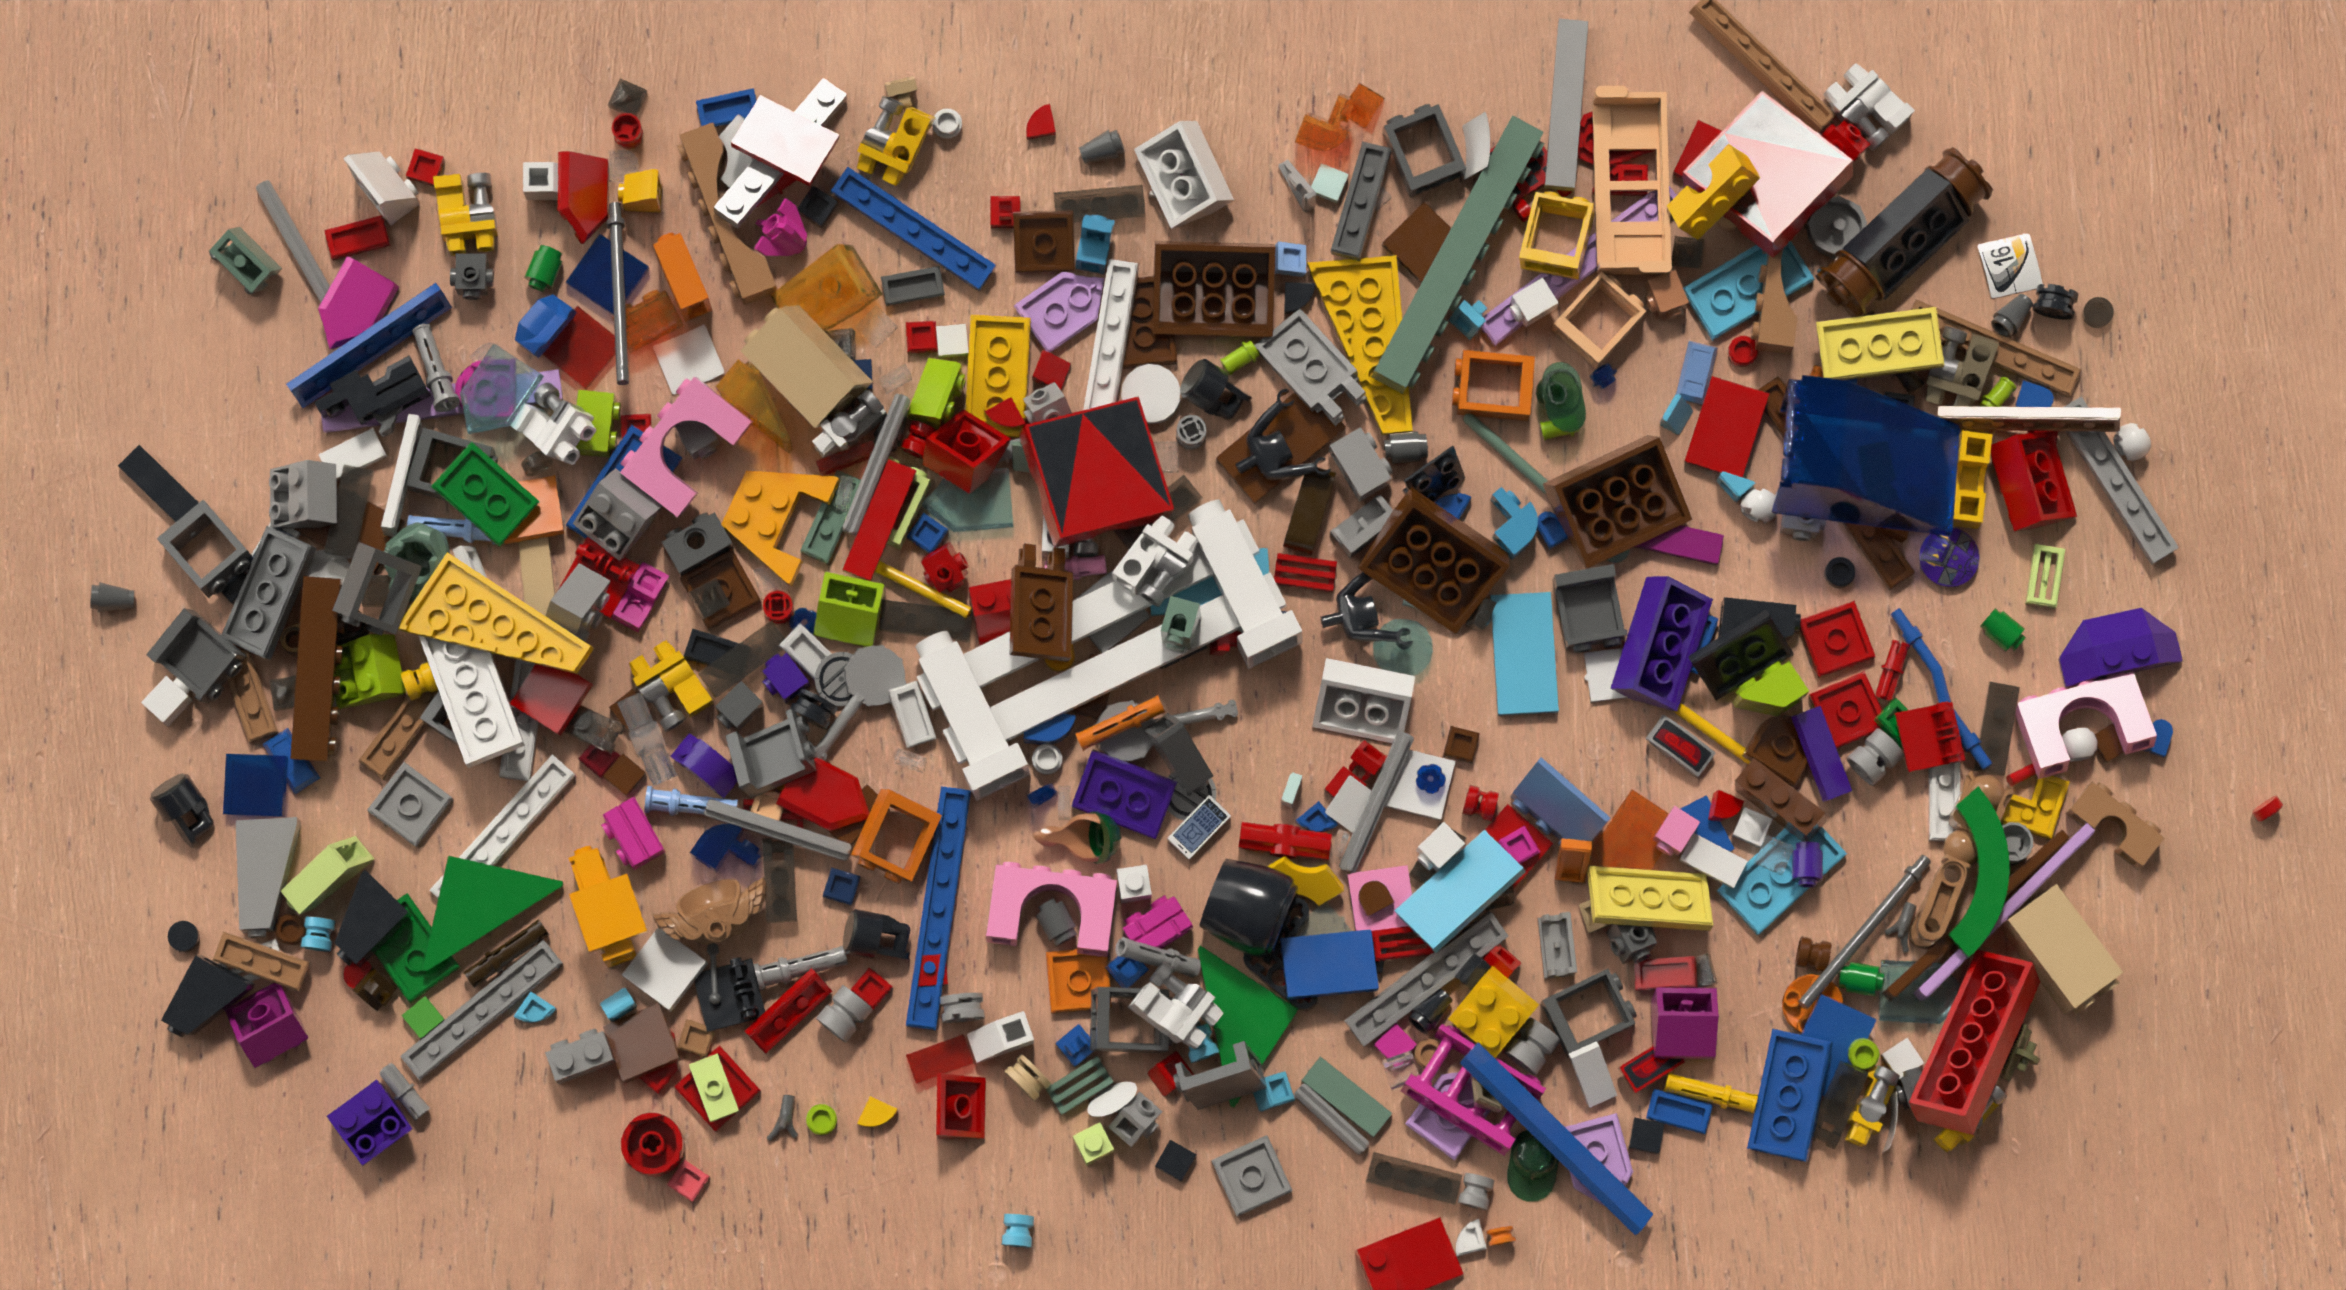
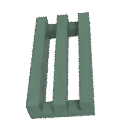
(1100, 1072)

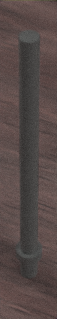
(616, 224)
(1912, 875)

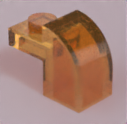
(1326, 134)

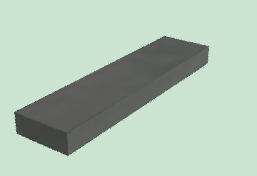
(1361, 201)

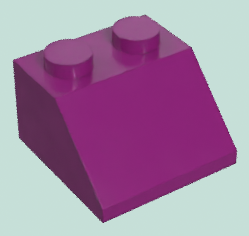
(266, 1024)

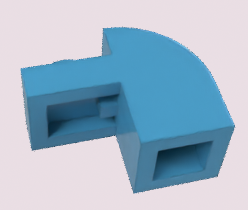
(1094, 243)
(1521, 524)

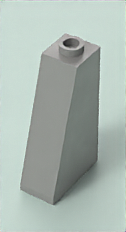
(263, 869)

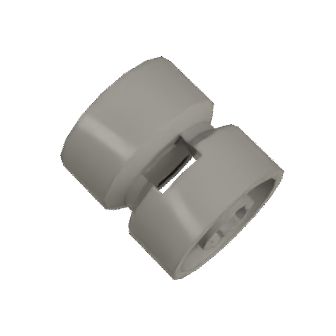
(1878, 753)
(2018, 840)
(844, 1013)
(1532, 1046)

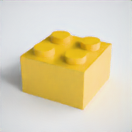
(1493, 1011)

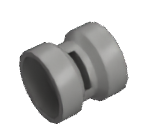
(1191, 437)
(1476, 1190)

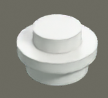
(947, 123)
(1047, 759)

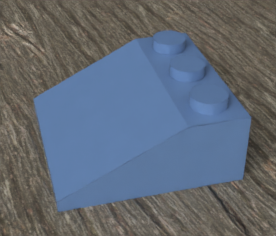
(1558, 805)

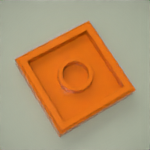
(546, 517)
(1073, 977)

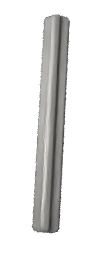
(293, 238)
(876, 464)
(1376, 802)
(777, 829)

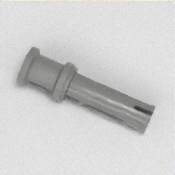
(437, 378)
(785, 969)

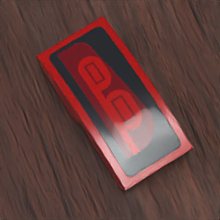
(1646, 1069)

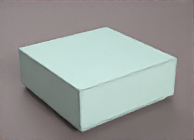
(1329, 182)
(1291, 789)

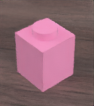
(1675, 832)

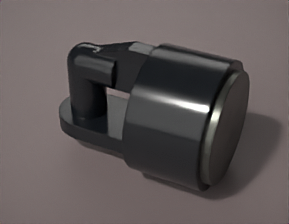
(1204, 386)
(178, 797)
(864, 934)

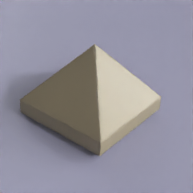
(1483, 1098)

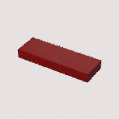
(788, 1011)

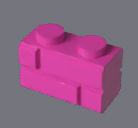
(633, 834)
(1160, 925)

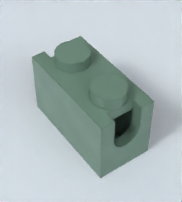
(245, 259)
(1180, 624)

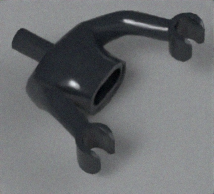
(1272, 451)
(1359, 615)

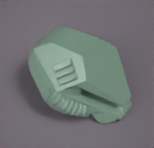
(420, 546)

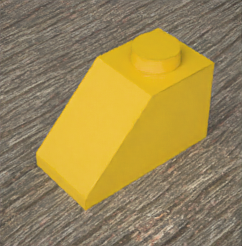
(641, 191)

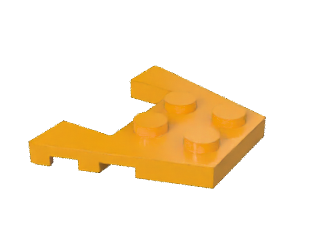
(763, 511)

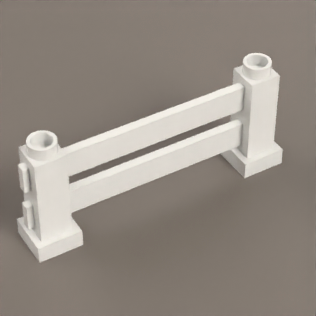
(981, 732)

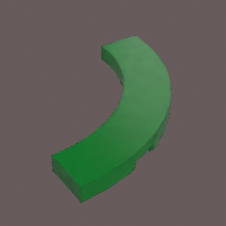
(1991, 876)

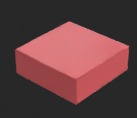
(688, 1180)

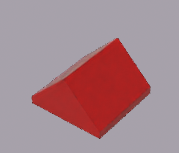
(960, 1107)

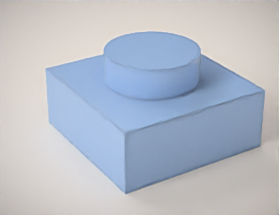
(1290, 259)

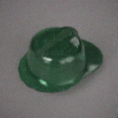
(1562, 397)
(1531, 1168)

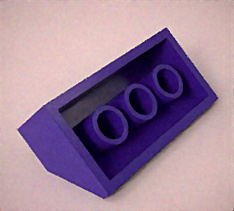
(1659, 642)

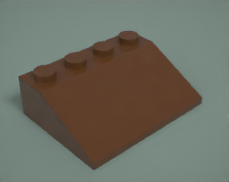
(1213, 288)
(1618, 500)
(1434, 561)

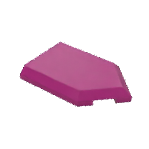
(354, 302)

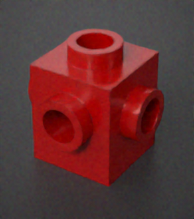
(1846, 139)
(946, 558)

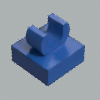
(1075, 1045)

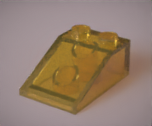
(830, 287)
(747, 392)

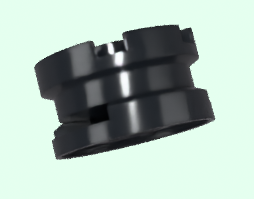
(2055, 302)
(813, 713)

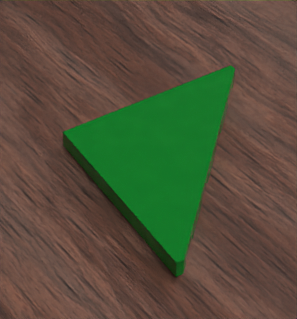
(476, 901)
(1248, 1010)

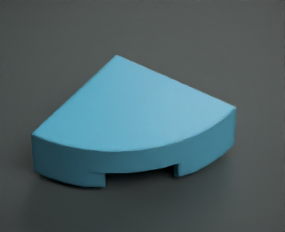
(534, 1009)

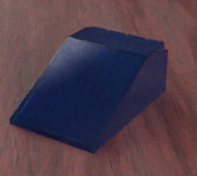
(1865, 459)

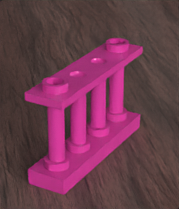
(1446, 1103)

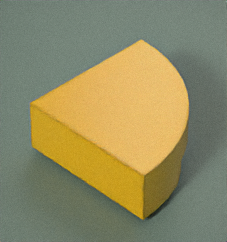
(876, 1113)

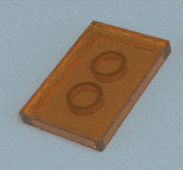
(1629, 836)

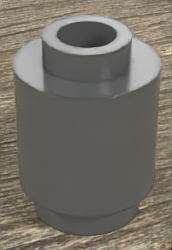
(1406, 447)
(1056, 922)

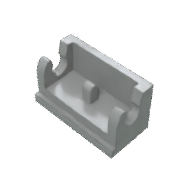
(1362, 526)
(1557, 945)

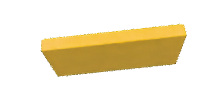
(997, 366)

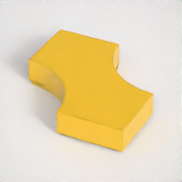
(1315, 882)

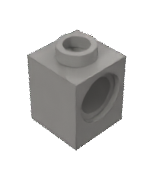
(697, 438)

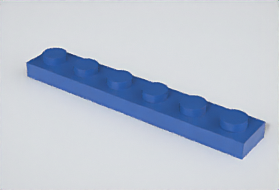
(913, 229)
(369, 344)

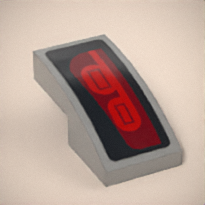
(1680, 745)

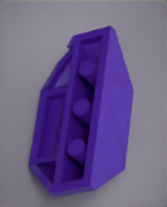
(2117, 645)

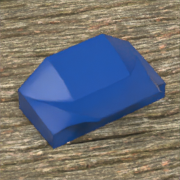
(543, 324)

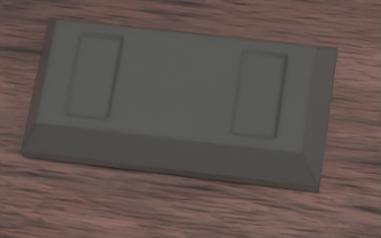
(912, 286)

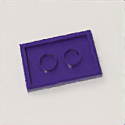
(1125, 793)

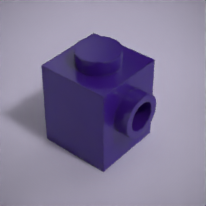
(784, 677)

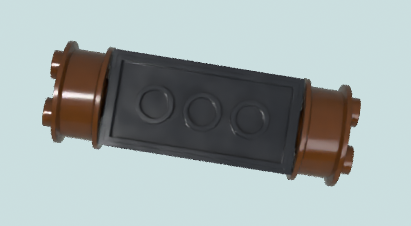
(1905, 233)

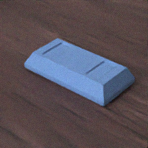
(1696, 372)

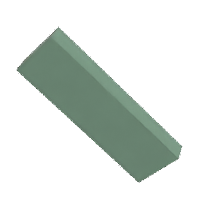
(827, 527)
(1346, 1097)

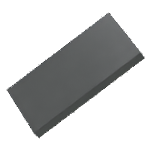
(268, 592)

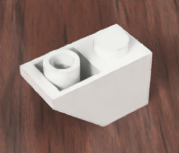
(540, 180)
(1000, 1037)

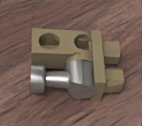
(1961, 377)

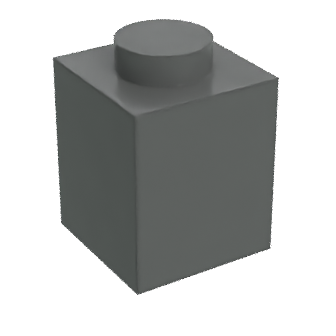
(738, 707)

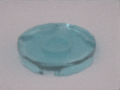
(1407, 661)

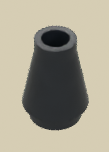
(1429, 1012)

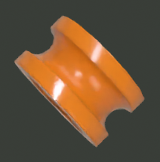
(1501, 1235)

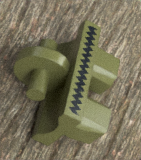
(2018, 1053)

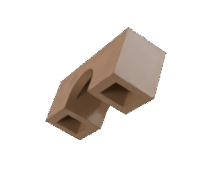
(2138, 837)

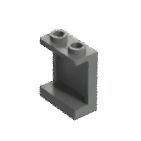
(1589, 608)
(197, 655)
(772, 755)
(1222, 1082)

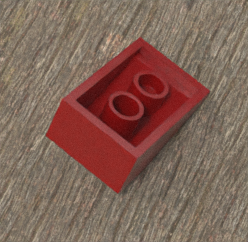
(1410, 1259)

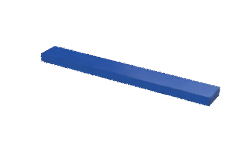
(939, 905)
(1556, 1138)

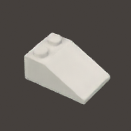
(382, 184)

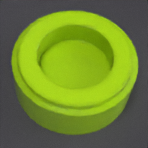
(1863, 1053)
(821, 1119)

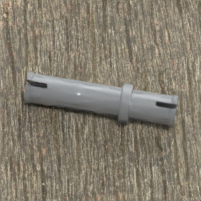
(1156, 956)

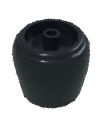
(1249, 907)

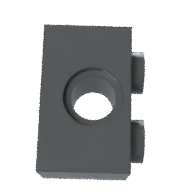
(715, 543)

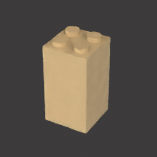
(805, 364)
(2063, 950)

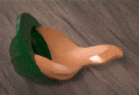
(1087, 836)

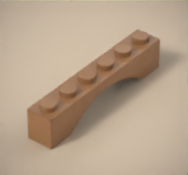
(750, 270)
(1776, 321)

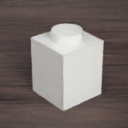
(1533, 303)
(168, 700)
(1439, 848)
(1134, 884)

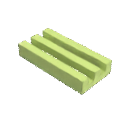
(2041, 601)

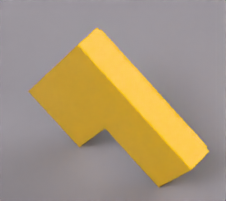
(2042, 810)

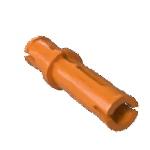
(1153, 707)

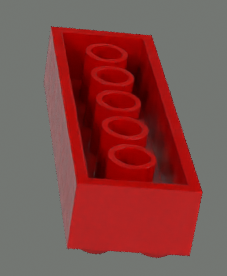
(1974, 1042)

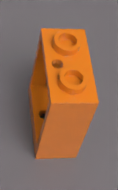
(682, 276)
(1519, 412)
(884, 800)

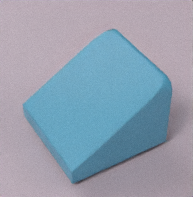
(1676, 415)
(1734, 485)
(618, 1004)
(1276, 1094)

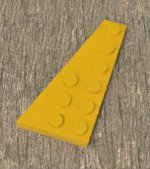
(1366, 313)
(478, 614)

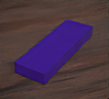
(1821, 753)

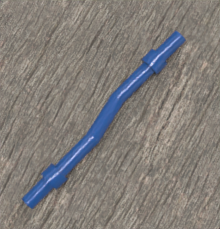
(1913, 637)

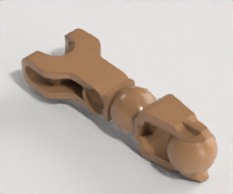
(1959, 855)

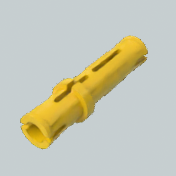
(1711, 1093)

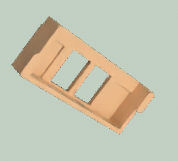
(1630, 123)

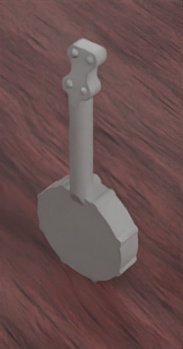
(1834, 225)
(868, 678)
(1135, 743)

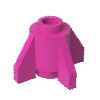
(783, 233)

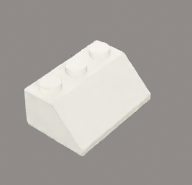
(1186, 152)
(1363, 701)

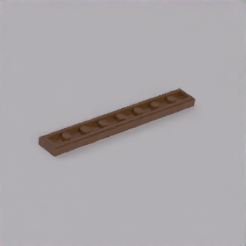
(1877, 547)
(1945, 943)

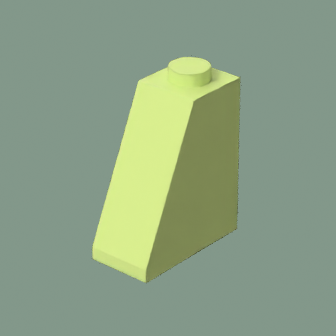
(326, 874)

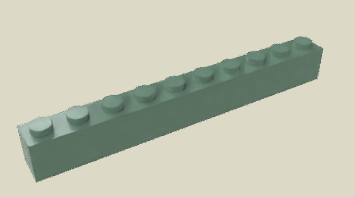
(1457, 254)

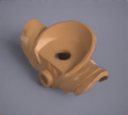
(713, 911)

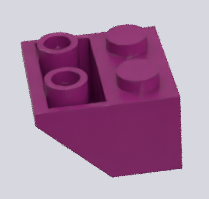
(1684, 1023)

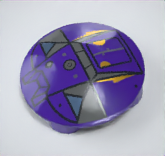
(1949, 559)

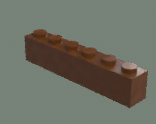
(317, 671)

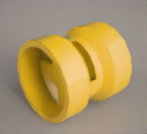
(425, 677)

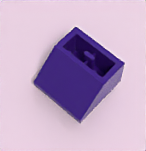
(370, 1122)

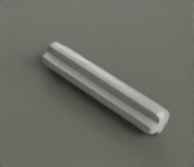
(1331, 1119)

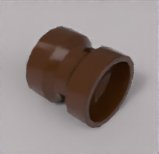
(1816, 954)

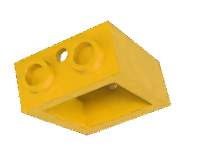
(1552, 262)

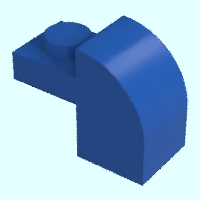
(1051, 731)

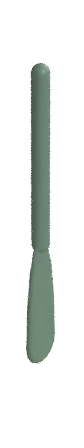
(1518, 462)

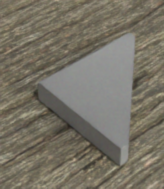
(1301, 189)

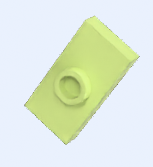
(714, 1088)

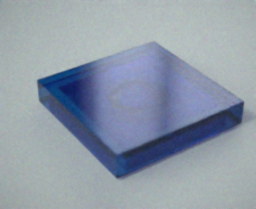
(594, 274)
(255, 785)

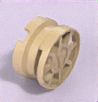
(1026, 1081)

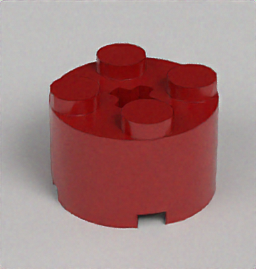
(638, 1135)

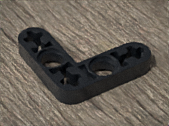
(1257, 969)

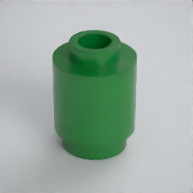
(543, 268)
(2003, 630)
(1861, 979)

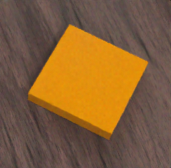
(608, 913)

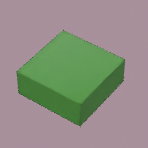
(423, 1017)

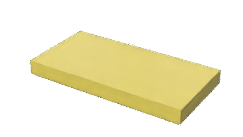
(1880, 344)
(1649, 898)

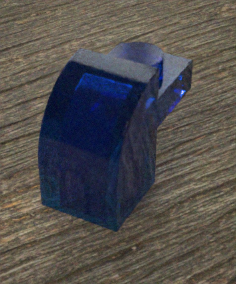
(720, 841)

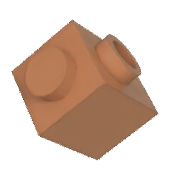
(1666, 296)

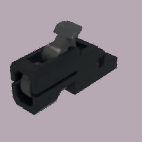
(378, 399)

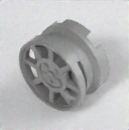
(962, 1012)

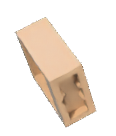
(1578, 340)

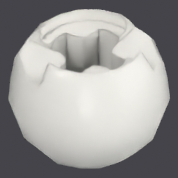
(2132, 442)
(1758, 505)
(2080, 743)

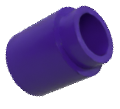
(1807, 864)

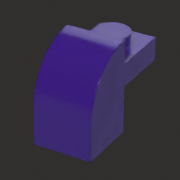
(706, 764)

